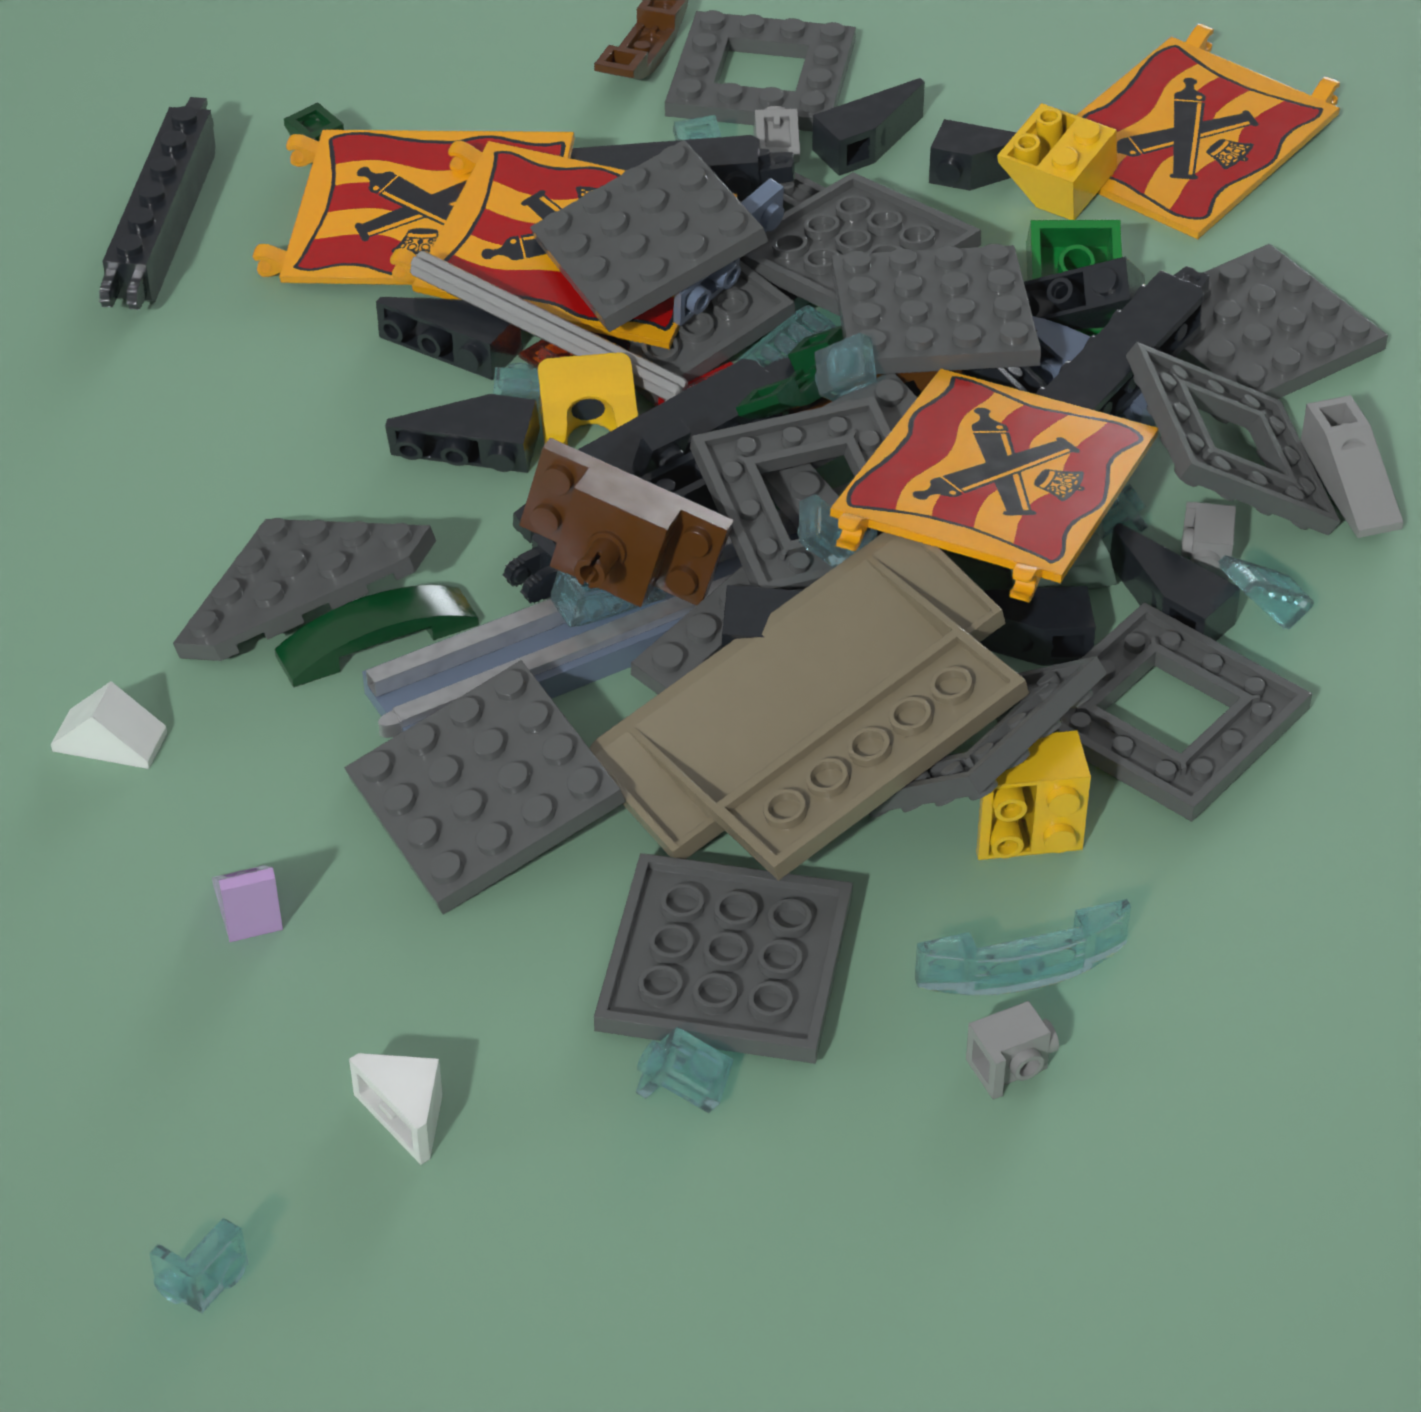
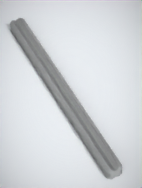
(540, 322)

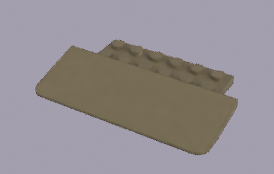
(820, 716)

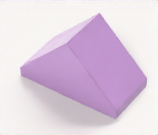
(248, 902)

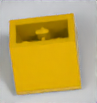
(1060, 160)
(1038, 802)

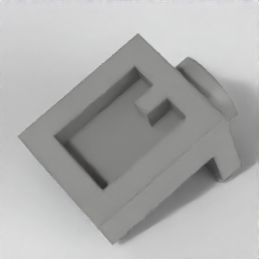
(778, 130)

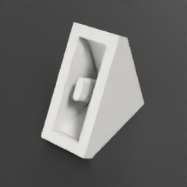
(111, 729)
(402, 1096)

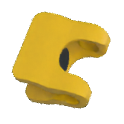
(585, 392)

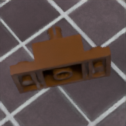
(622, 528)

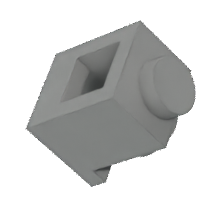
(1208, 535)
(1009, 1047)

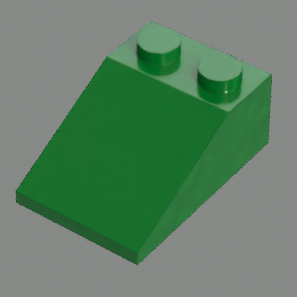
(1069, 245)

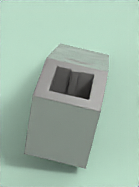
(1350, 465)

